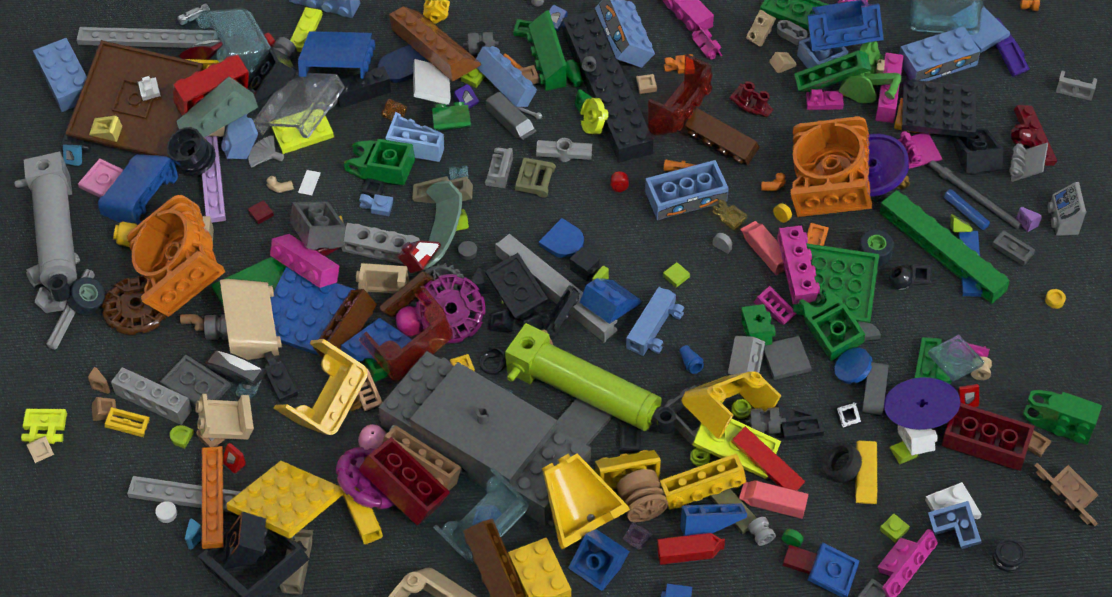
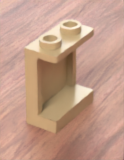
(382, 278)
(225, 418)

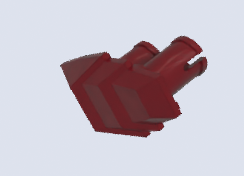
(751, 100)

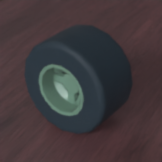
(91, 291)

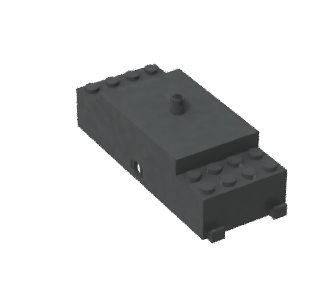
(480, 428)

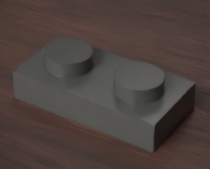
(1013, 248)

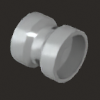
(762, 532)

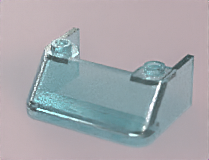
(501, 503)

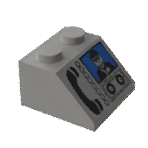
(1067, 210)

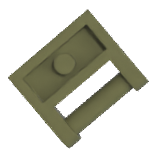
(529, 174)

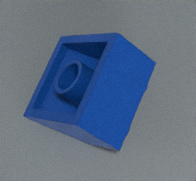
(598, 559)

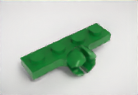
(926, 366)

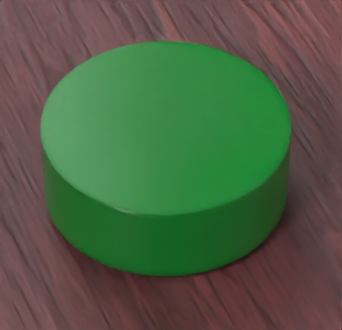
(792, 537)

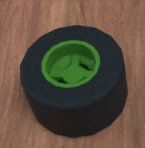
(879, 243)

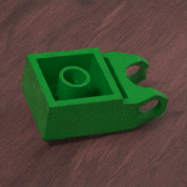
(382, 161)
(829, 318)
(1064, 415)

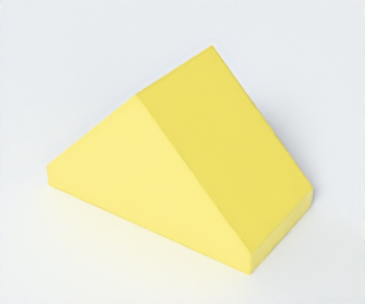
(106, 128)

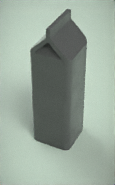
(509, 116)

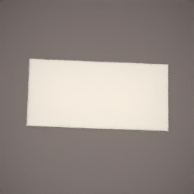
(309, 182)

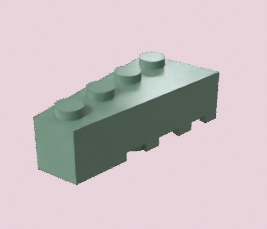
(219, 108)

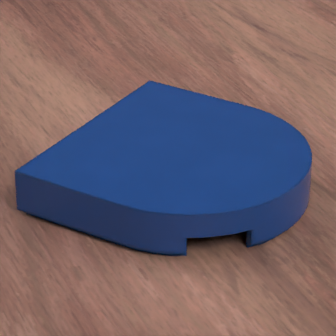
(563, 239)

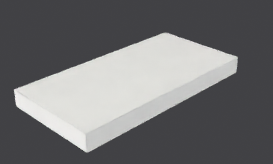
(430, 83)

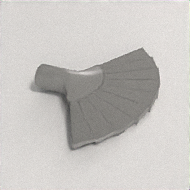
(263, 151)

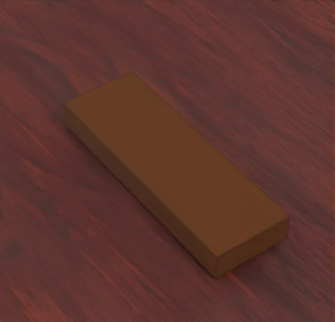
(405, 294)

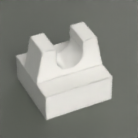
(149, 88)

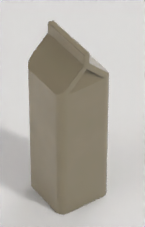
(295, 582)

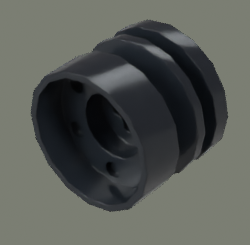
(191, 151)

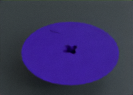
(922, 403)

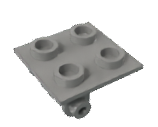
(1027, 161)

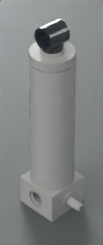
(50, 189)

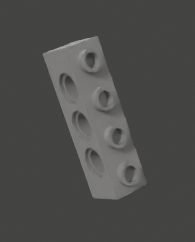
(375, 242)
(151, 396)

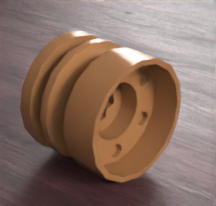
(642, 495)

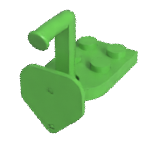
(861, 86)

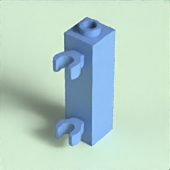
(651, 320)

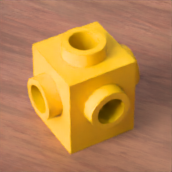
(436, 10)

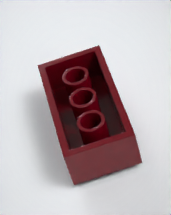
(988, 436)
(404, 481)

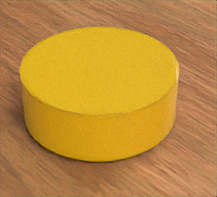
(782, 212)
(1055, 298)

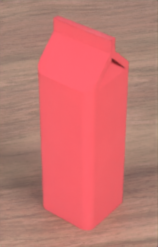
(764, 245)
(774, 498)

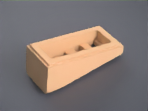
(373, 389)

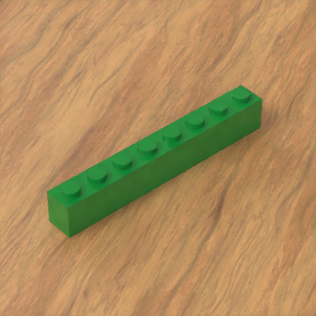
(943, 245)

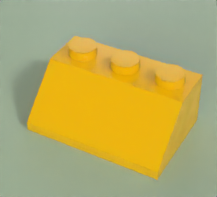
(616, 468)

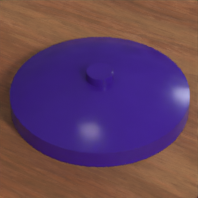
(887, 163)

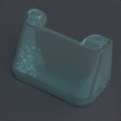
(946, 15)
(238, 34)

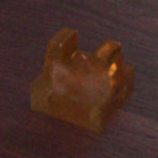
(392, 107)

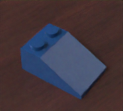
(608, 299)

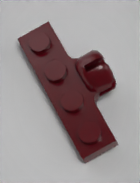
(1030, 132)

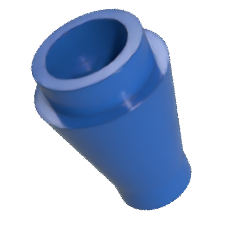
(692, 361)

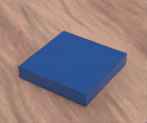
(833, 570)

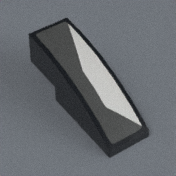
(235, 368)

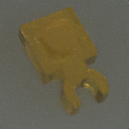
(730, 215)

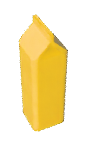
(867, 476)
(364, 520)

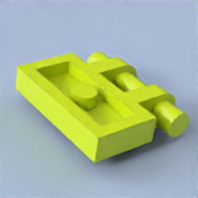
(44, 420)

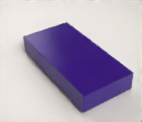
(1013, 57)

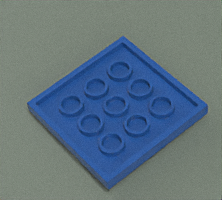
(304, 309)

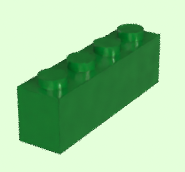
(832, 71)

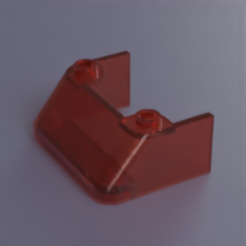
(399, 361)

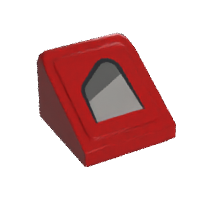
(969, 395)
(233, 458)

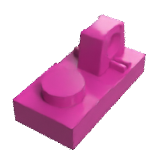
(824, 100)

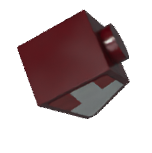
(417, 254)

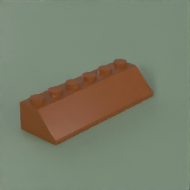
(432, 43)

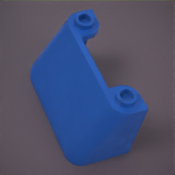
(136, 186)

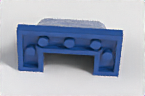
(844, 24)

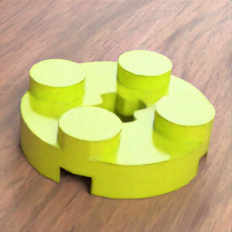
(594, 115)

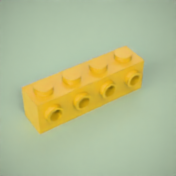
(703, 481)

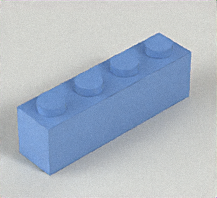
(506, 76)

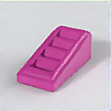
(779, 301)

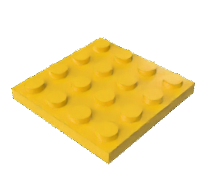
(286, 498)

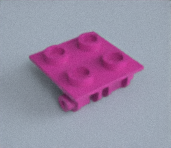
(920, 149)

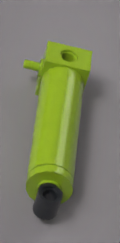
(534, 357)

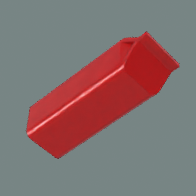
(688, 548)

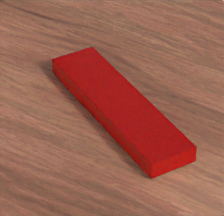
(767, 460)

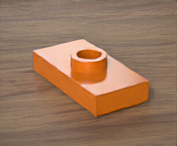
(817, 234)

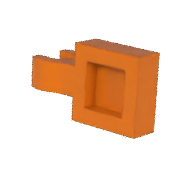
(677, 64)

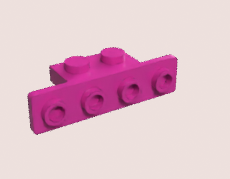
(904, 561)

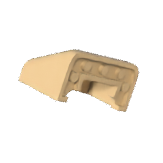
(249, 318)

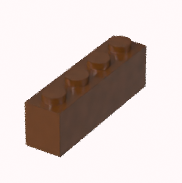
(721, 136)
(348, 319)
(493, 560)

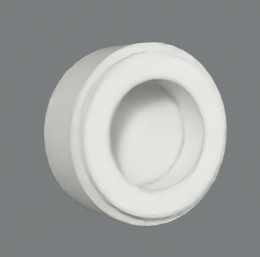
(166, 512)

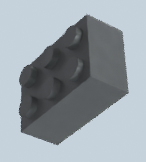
(317, 225)

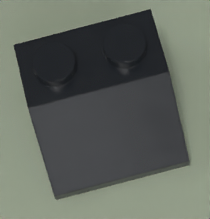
(245, 541)

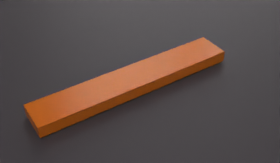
(212, 498)

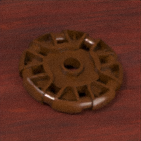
(129, 313)

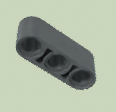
(875, 389)

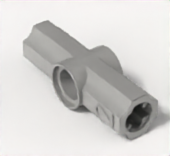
(564, 149)

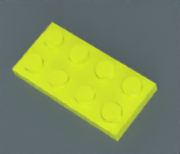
(724, 447)

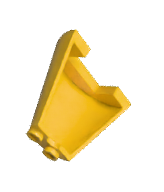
(574, 494)

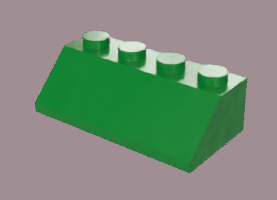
(547, 52)

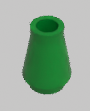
(573, 73)

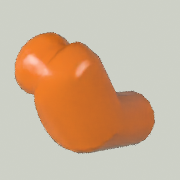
(775, 185)

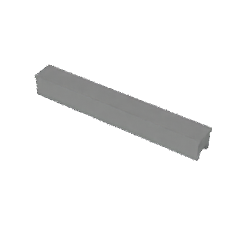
(554, 286)

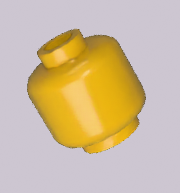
(121, 232)

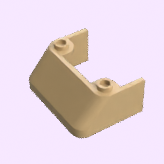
(430, 581)

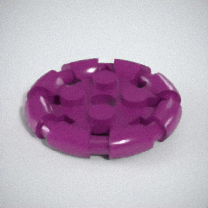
(462, 304)
(351, 477)

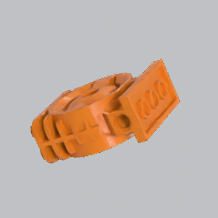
(824, 170)
(173, 255)

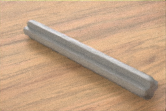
(64, 320)

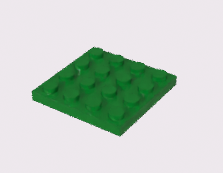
(847, 275)

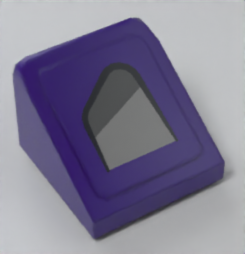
(466, 95)

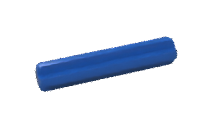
(966, 209)

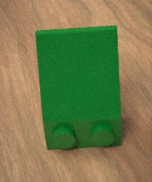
(451, 117)

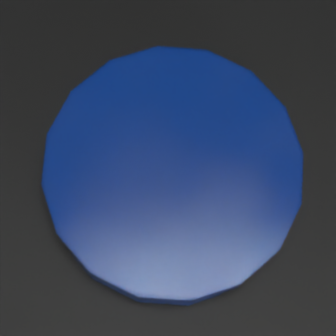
(853, 365)

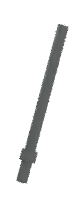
(946, 174)

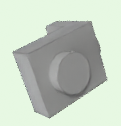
(46, 302)

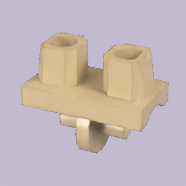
(760, 28)

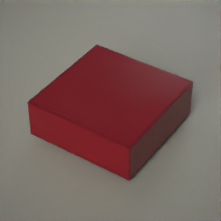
(260, 212)

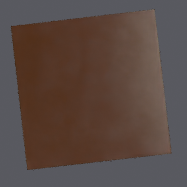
(115, 91)

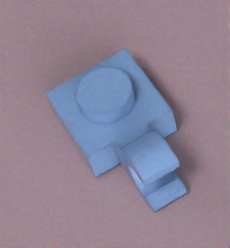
(379, 205)

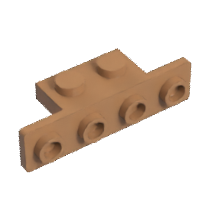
(1074, 488)

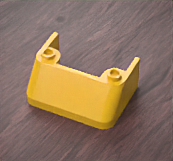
(337, 395)
(707, 400)

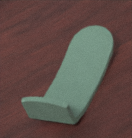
(448, 211)

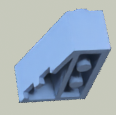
(426, 141)

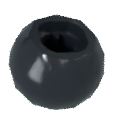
(901, 277)

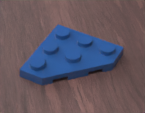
(380, 332)

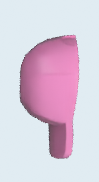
(370, 440)

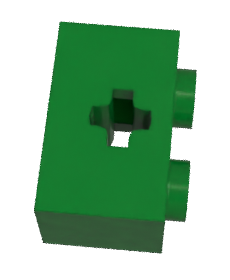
(757, 323)

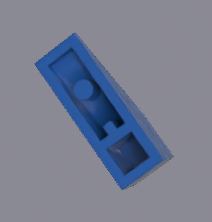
(710, 518)

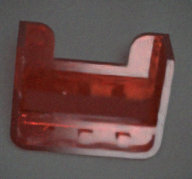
(680, 106)

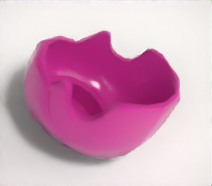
(407, 321)

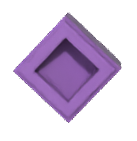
(1028, 218)

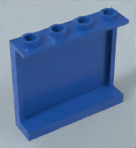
(336, 50)

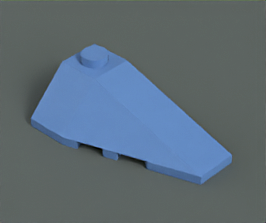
(239, 138)

